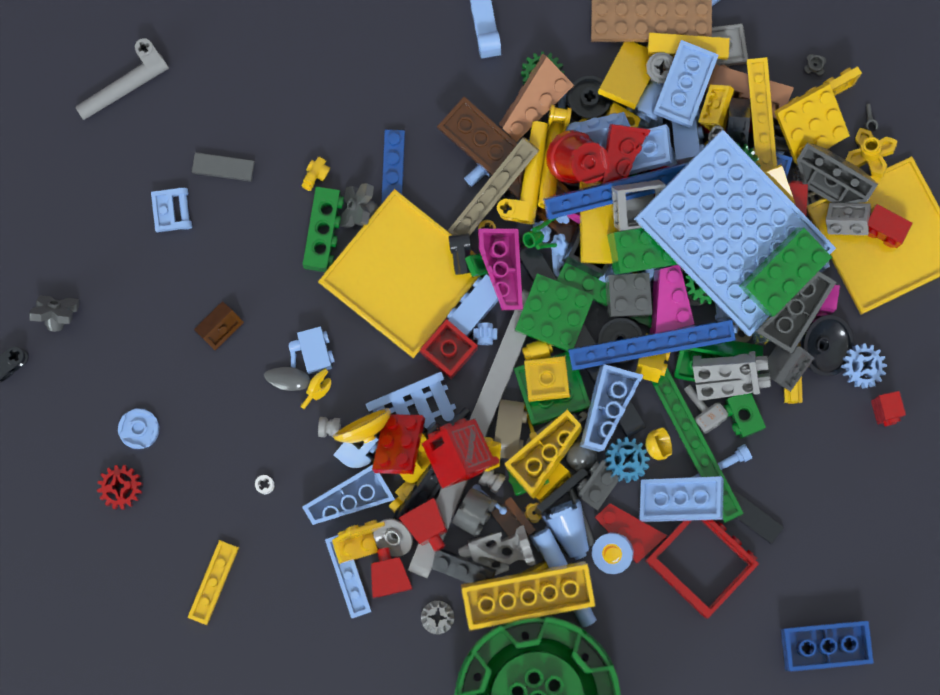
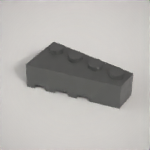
(796, 316)

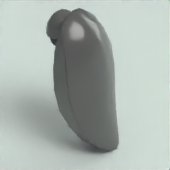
(288, 378)

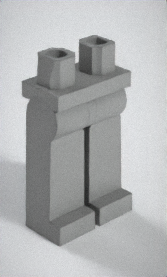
(730, 375)

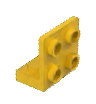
(716, 106)
(356, 542)

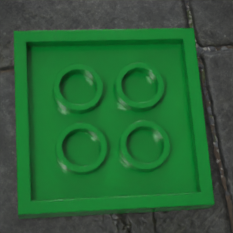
(554, 313)
(549, 410)

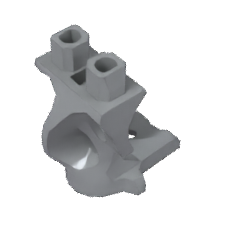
(486, 555)

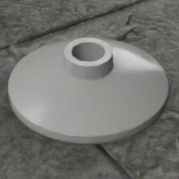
(386, 537)

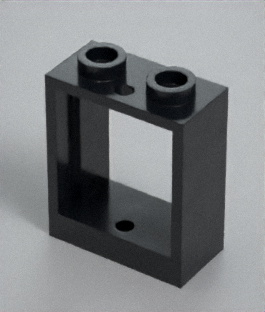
(738, 120)

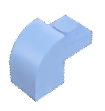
(355, 456)

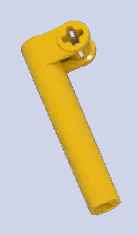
(557, 123)
(525, 209)

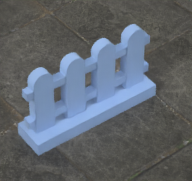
(418, 399)

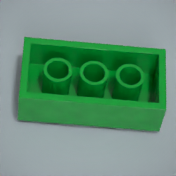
(636, 251)
(785, 271)

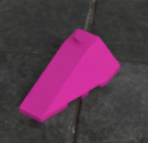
(502, 260)

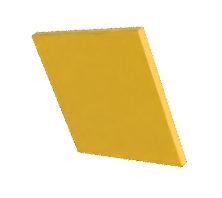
(868, 266)
(399, 274)

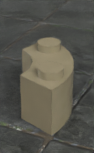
(508, 427)

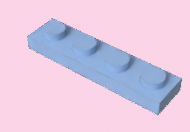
(350, 583)

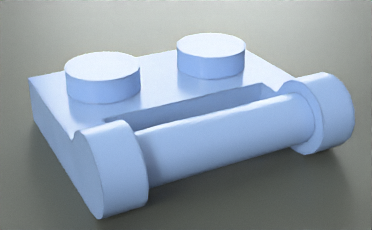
(164, 210)

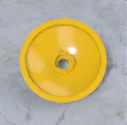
(363, 428)

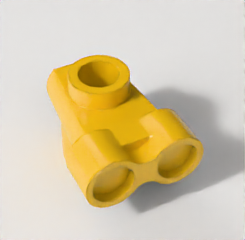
(317, 170)

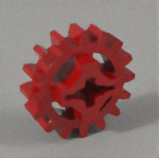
(118, 477)

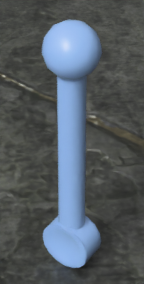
(503, 510)

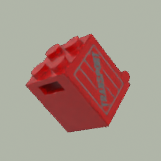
(458, 452)

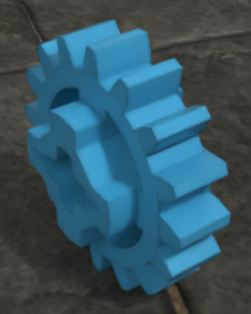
(633, 466)

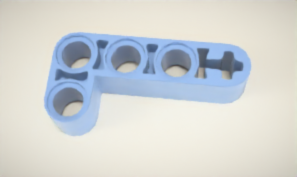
(485, 28)

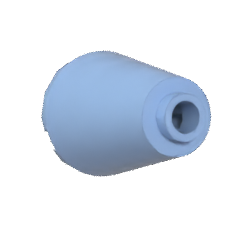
(646, 106)
(569, 528)

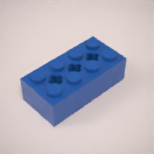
(836, 634)

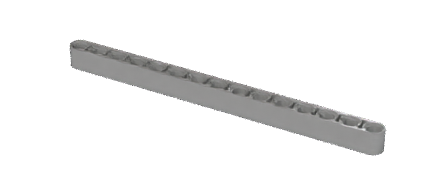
(483, 413)

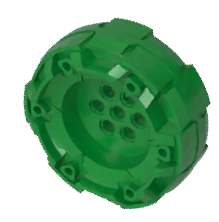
(551, 651)

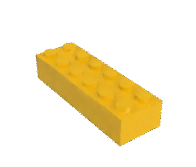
(527, 595)

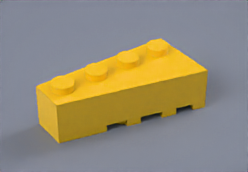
(543, 454)

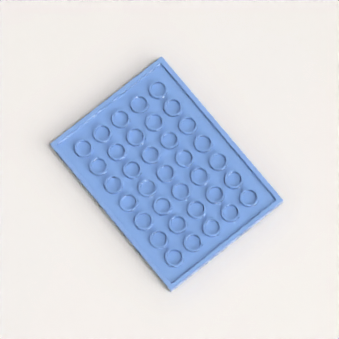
(722, 223)

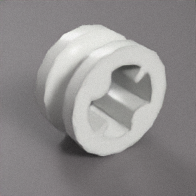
(266, 490)

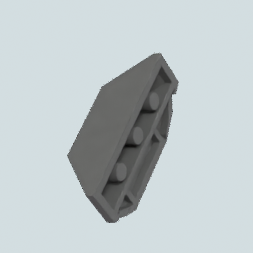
(834, 176)

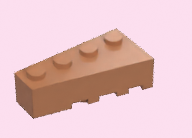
(739, 81)

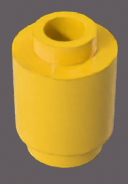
(537, 350)

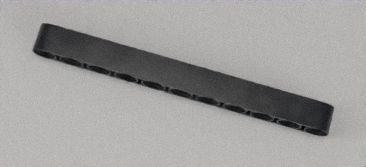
(535, 264)

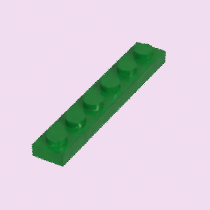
(585, 282)

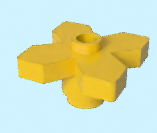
(871, 152)

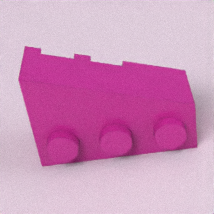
(670, 301)

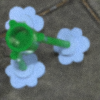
(540, 234)

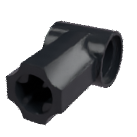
(460, 248)

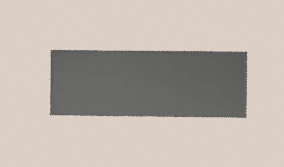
(223, 167)

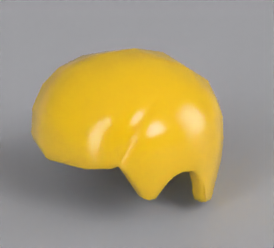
(658, 444)

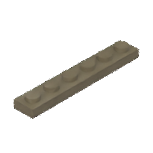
(494, 188)

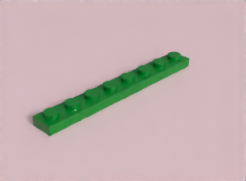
(694, 440)

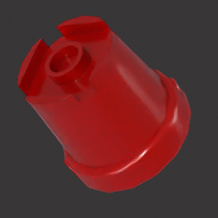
(576, 158)

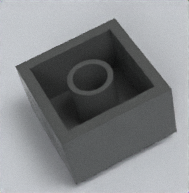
(628, 295)

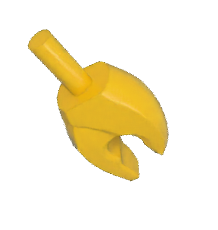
(316, 389)

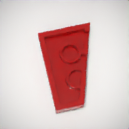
(622, 148)
(640, 534)

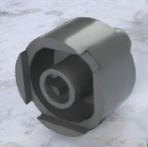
(474, 512)

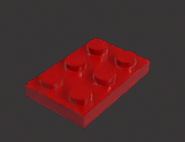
(399, 444)

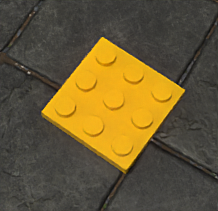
(813, 120)

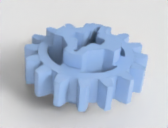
(871, 371)

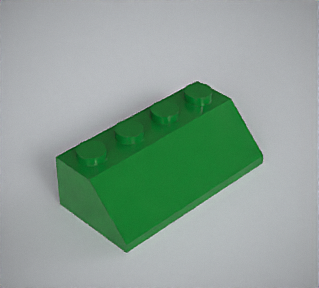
(684, 361)

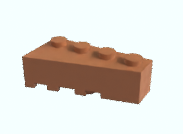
(542, 89)

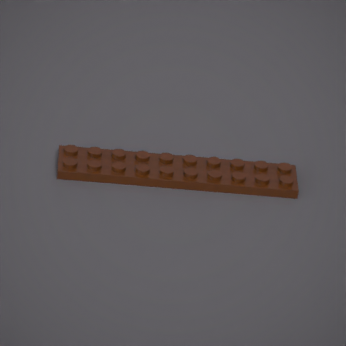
(489, 148)

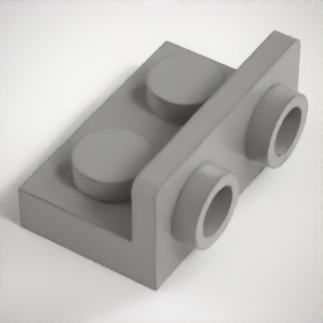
(848, 218)

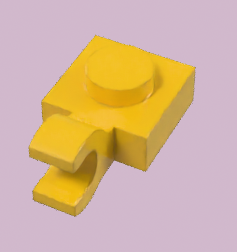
(402, 493)

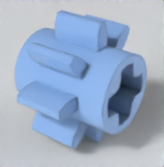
(485, 334)

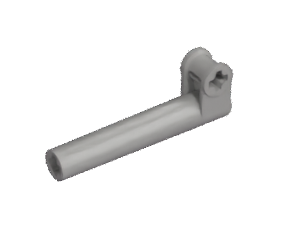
(152, 66)

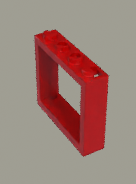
(732, 542)

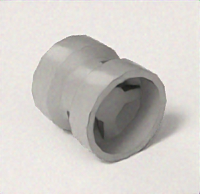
(328, 427)
(493, 480)

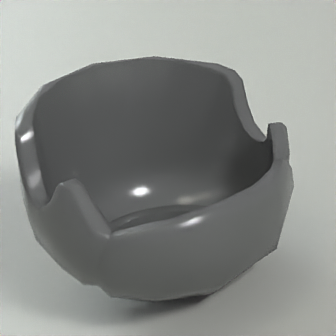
(581, 457)

